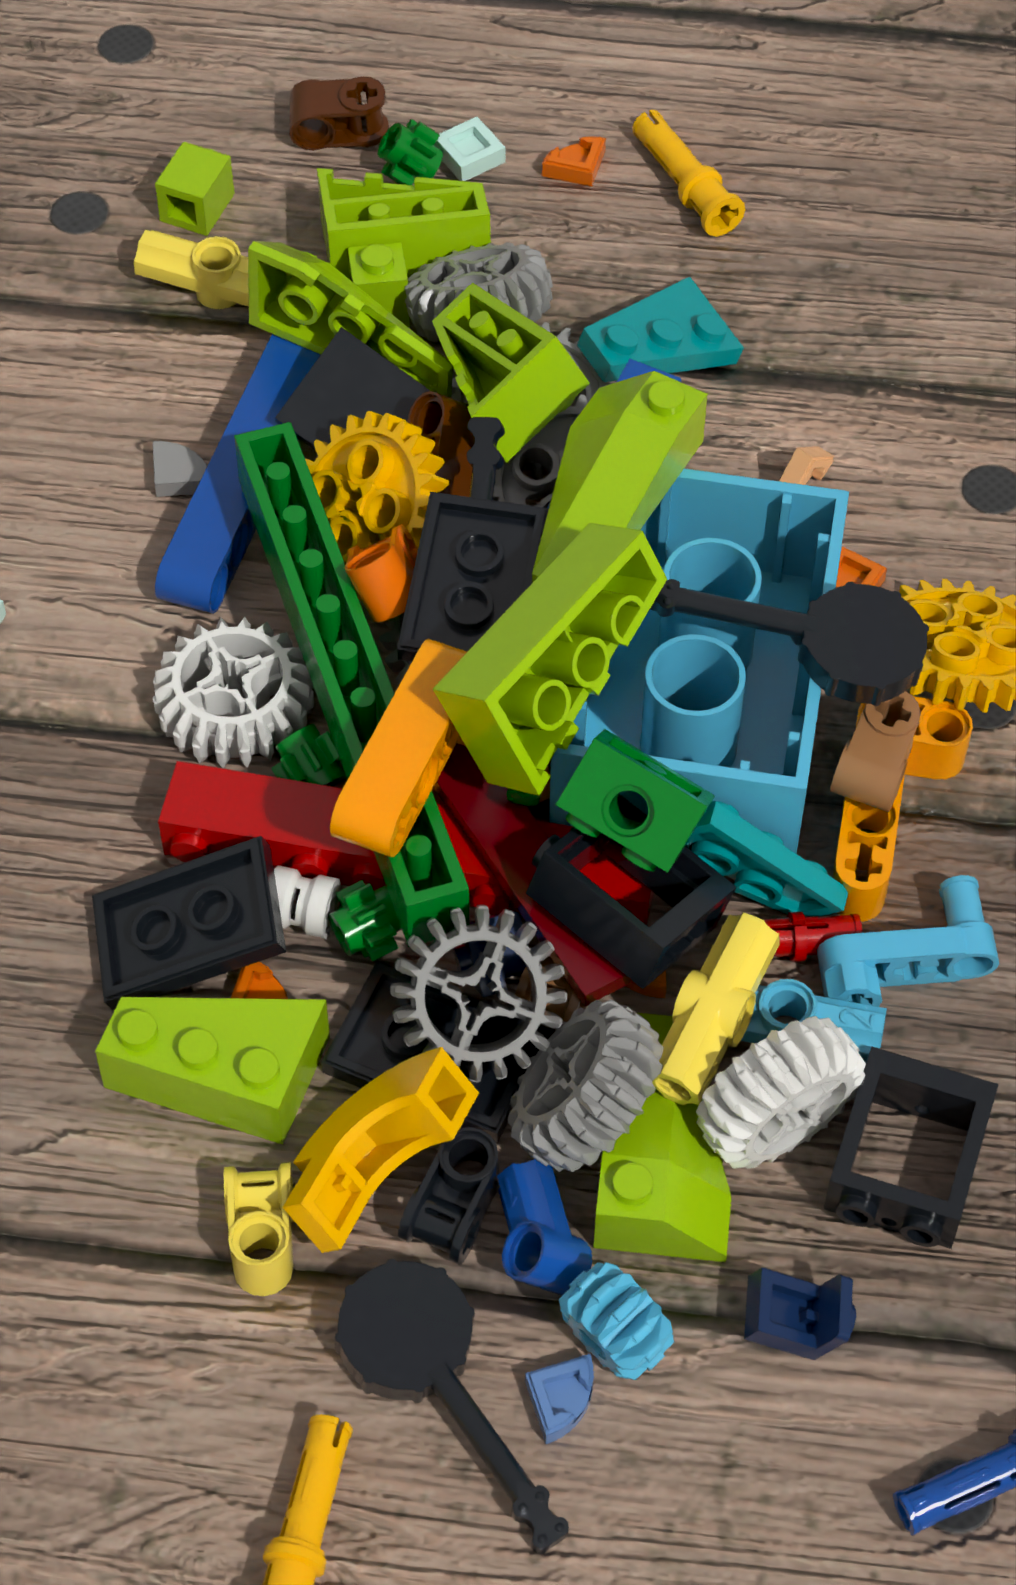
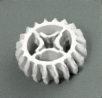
(218, 717)
(780, 1092)

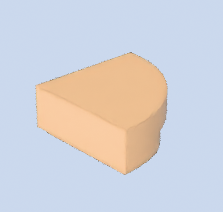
(807, 463)

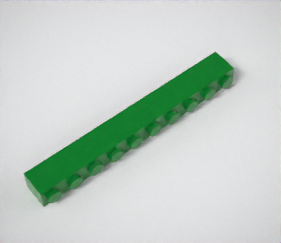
(341, 658)

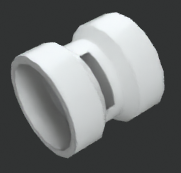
(306, 900)

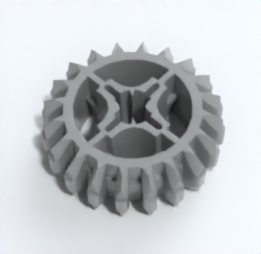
(505, 271)
(488, 963)
(586, 1086)

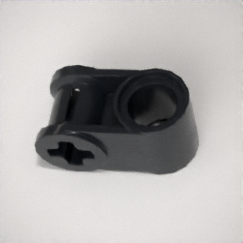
(449, 1205)

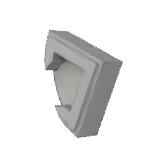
(176, 469)

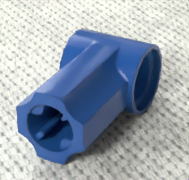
(539, 1236)

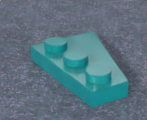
(763, 865)

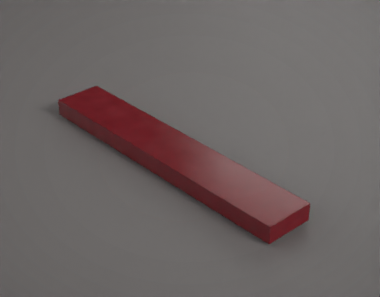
(507, 841)

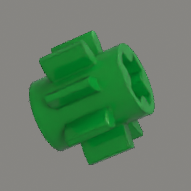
(410, 152)
(309, 758)
(365, 921)

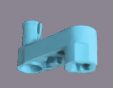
(861, 963)

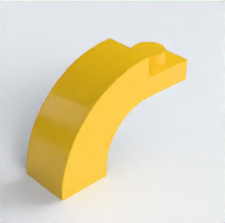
(370, 1136)

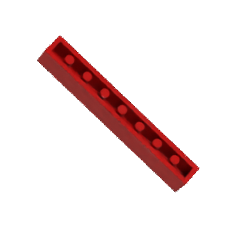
(224, 807)

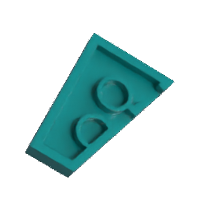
(665, 331)

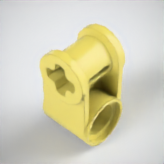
(258, 1222)

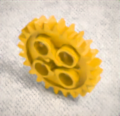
(375, 479)
(968, 644)

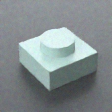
(470, 149)

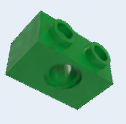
(672, 802)

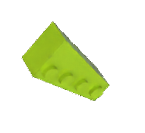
(548, 652)

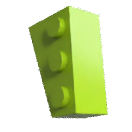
(426, 217)
(507, 366)
(217, 1057)

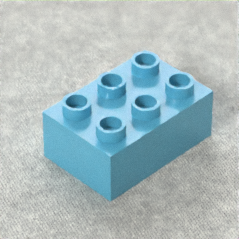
(714, 694)

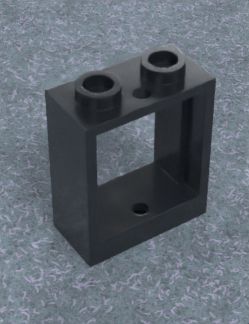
(639, 951)
(929, 1094)

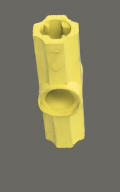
(207, 267)
(715, 1007)

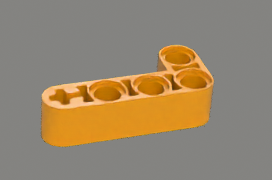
(400, 758)
(875, 851)

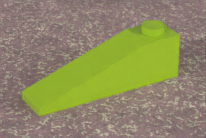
(311, 300)
(622, 458)
(663, 1183)

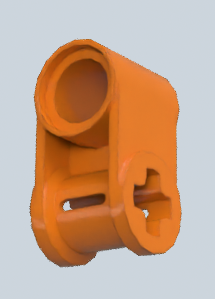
(383, 573)

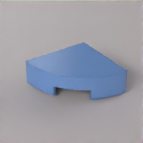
(561, 1395)

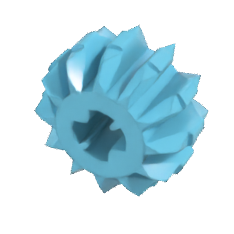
(616, 1320)

